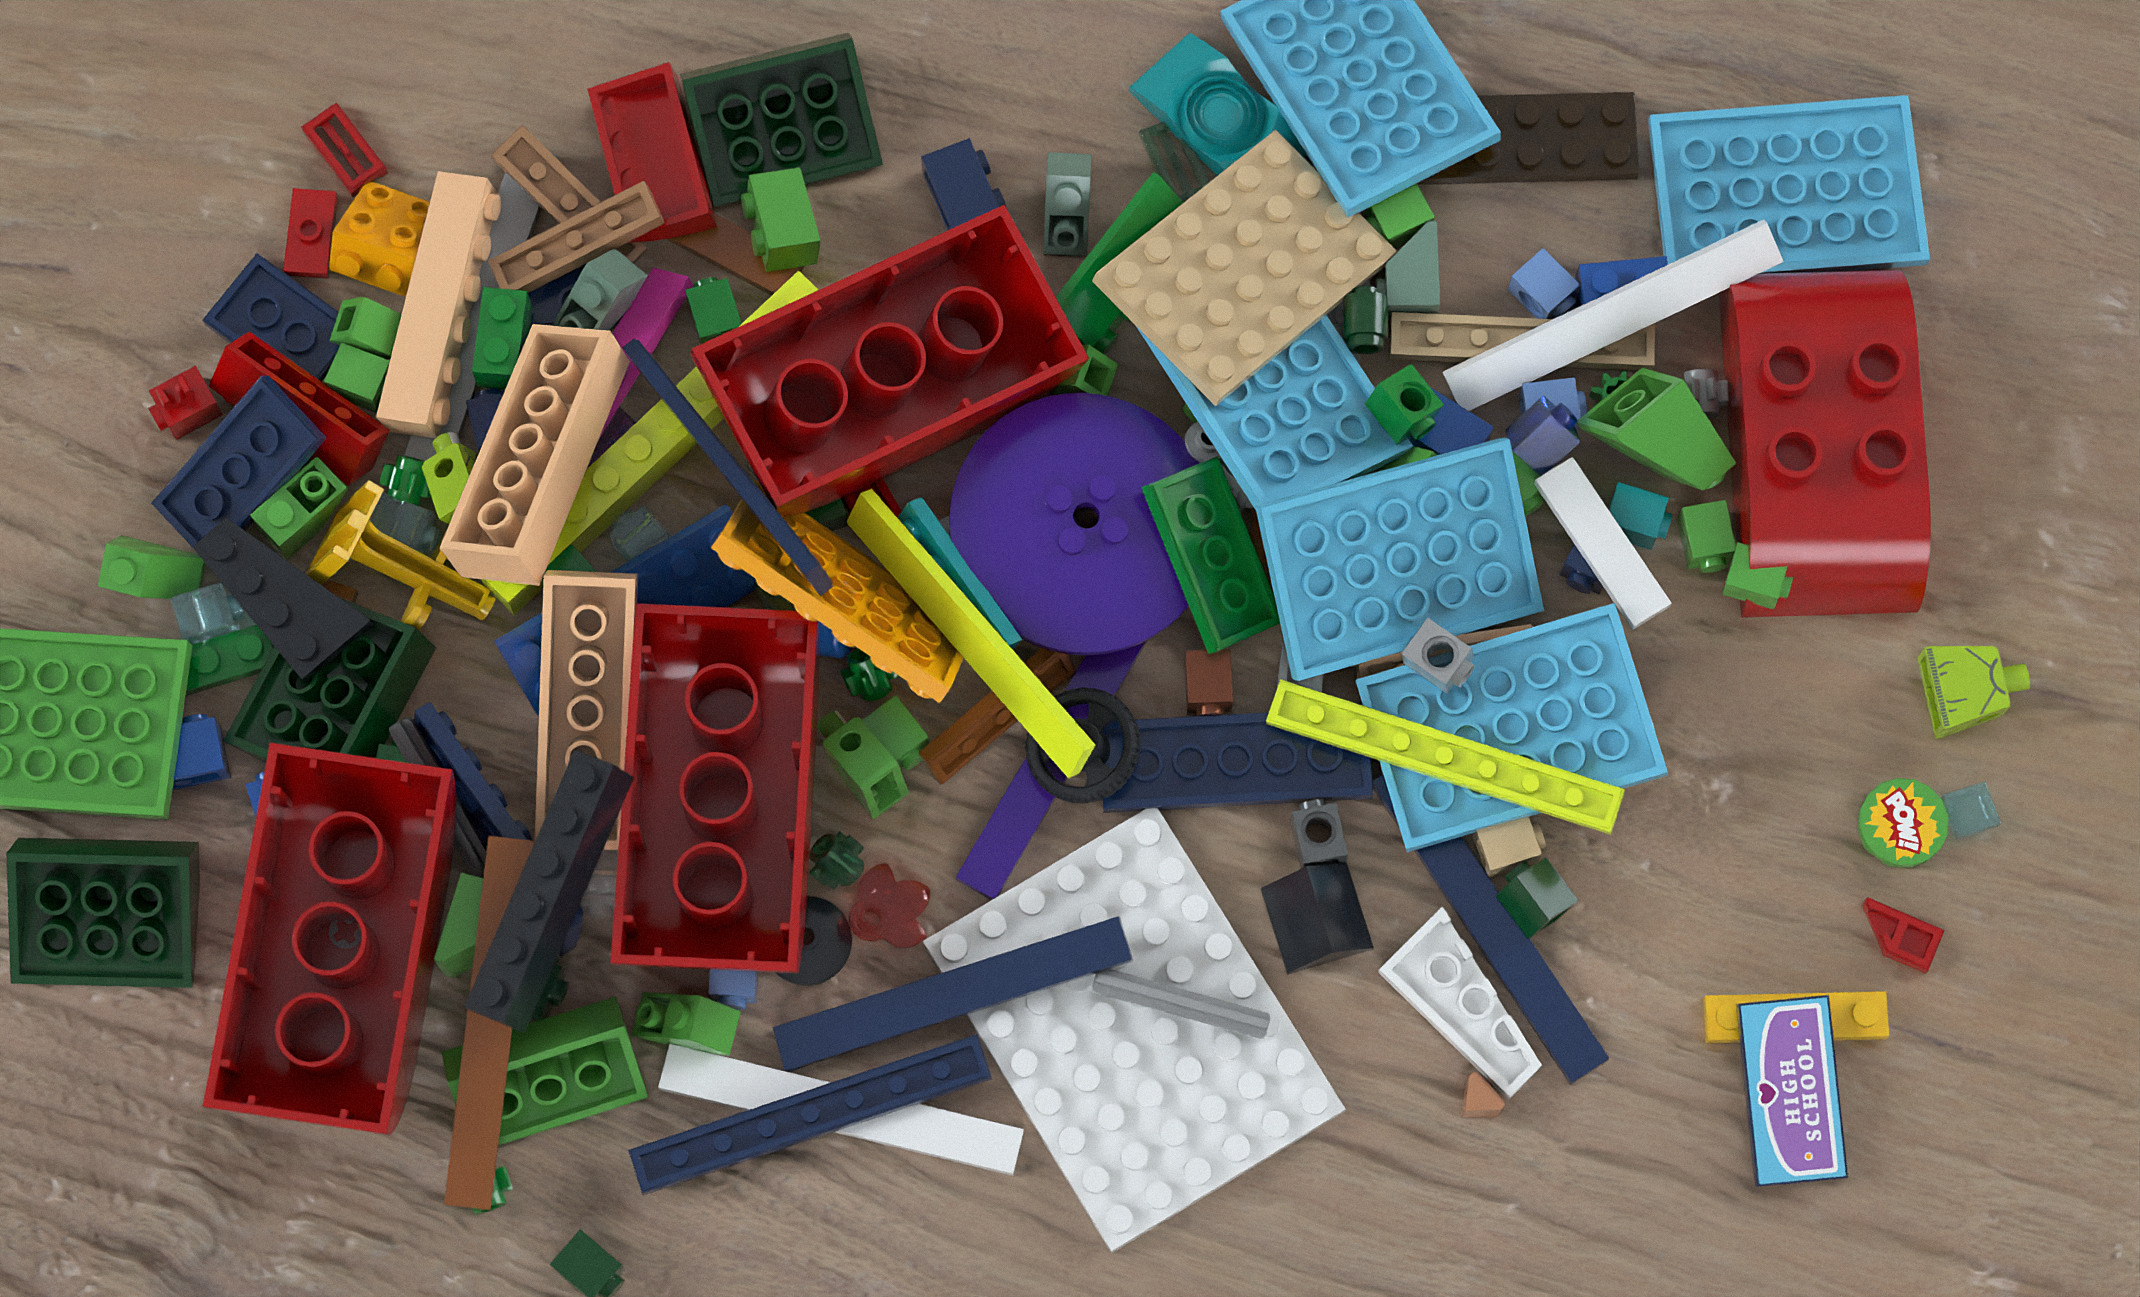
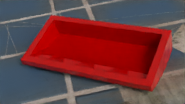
(652, 141)

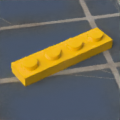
(1852, 1014)

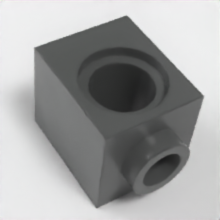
(1312, 853)

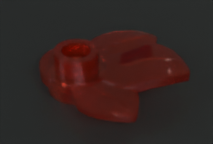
(894, 903)

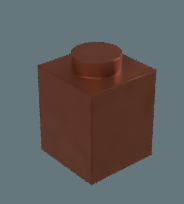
(1208, 682)

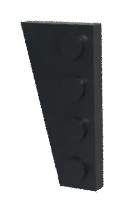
(287, 605)

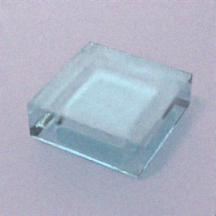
(1970, 810)

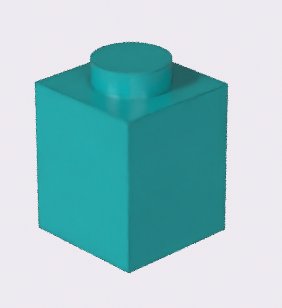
(1640, 514)

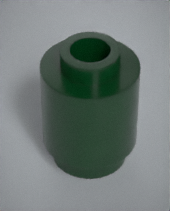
(1365, 320)

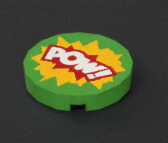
(1903, 823)

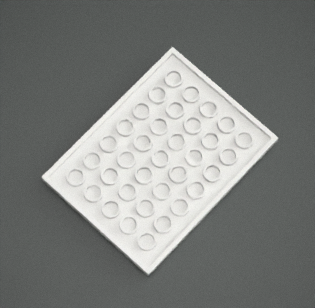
(1125, 1095)

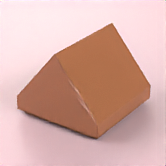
(1480, 1099)

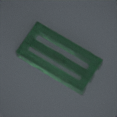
(1161, 130)

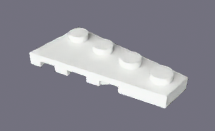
(1454, 996)

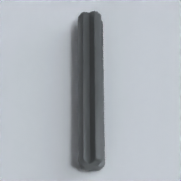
(466, 838)

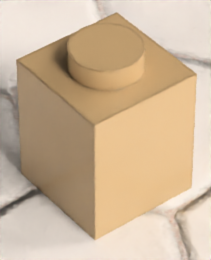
(1508, 845)

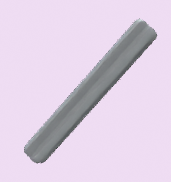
(1181, 1003)

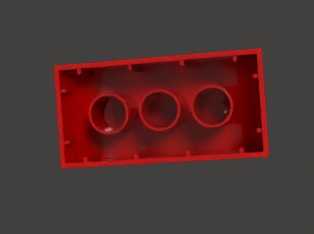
(890, 363)
(1828, 439)
(718, 789)
(319, 1025)

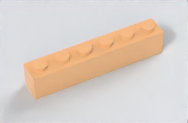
(439, 305)

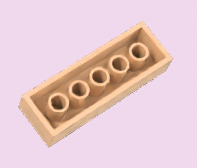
(535, 454)
(583, 676)

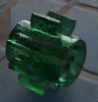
(836, 860)

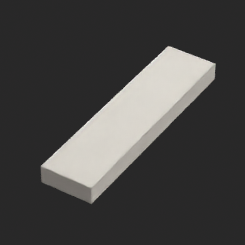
(1602, 543)

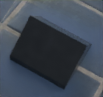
(1316, 916)

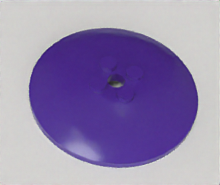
(1018, 532)

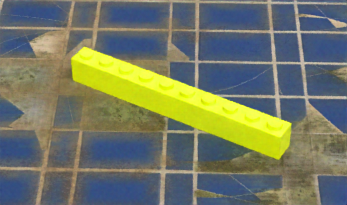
(637, 461)

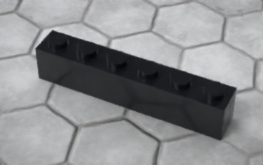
(549, 891)

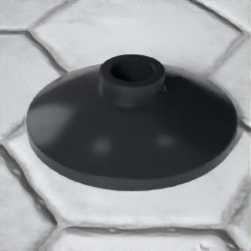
(829, 948)

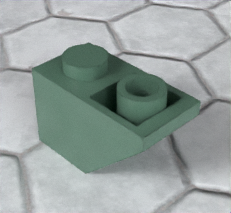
(1067, 203)
(601, 293)

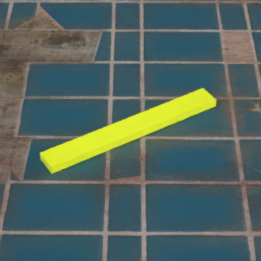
(970, 633)
(1445, 757)

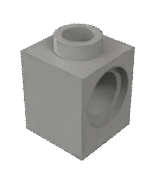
(1428, 640)

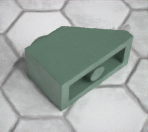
(1413, 275)

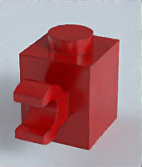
(183, 403)

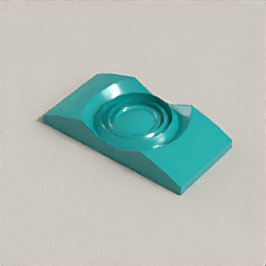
(1209, 104)

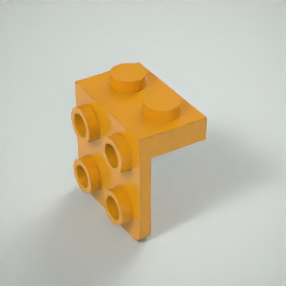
(379, 238)

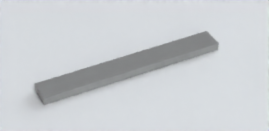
(513, 227)

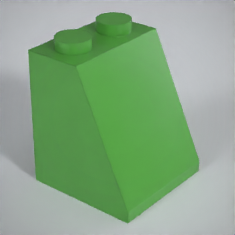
(1661, 428)

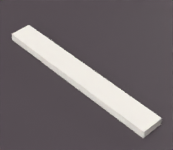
(1613, 316)
(913, 1128)

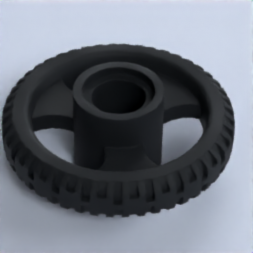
(1101, 779)

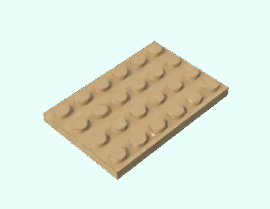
(1243, 267)

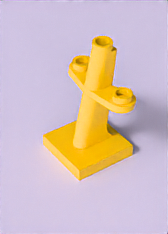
(356, 538)

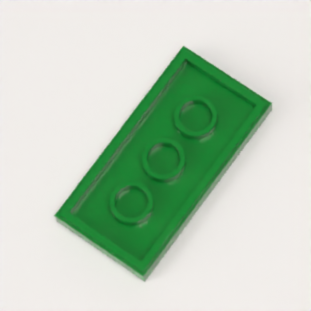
(1212, 554)

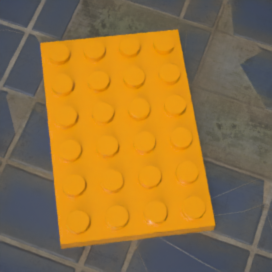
(861, 608)

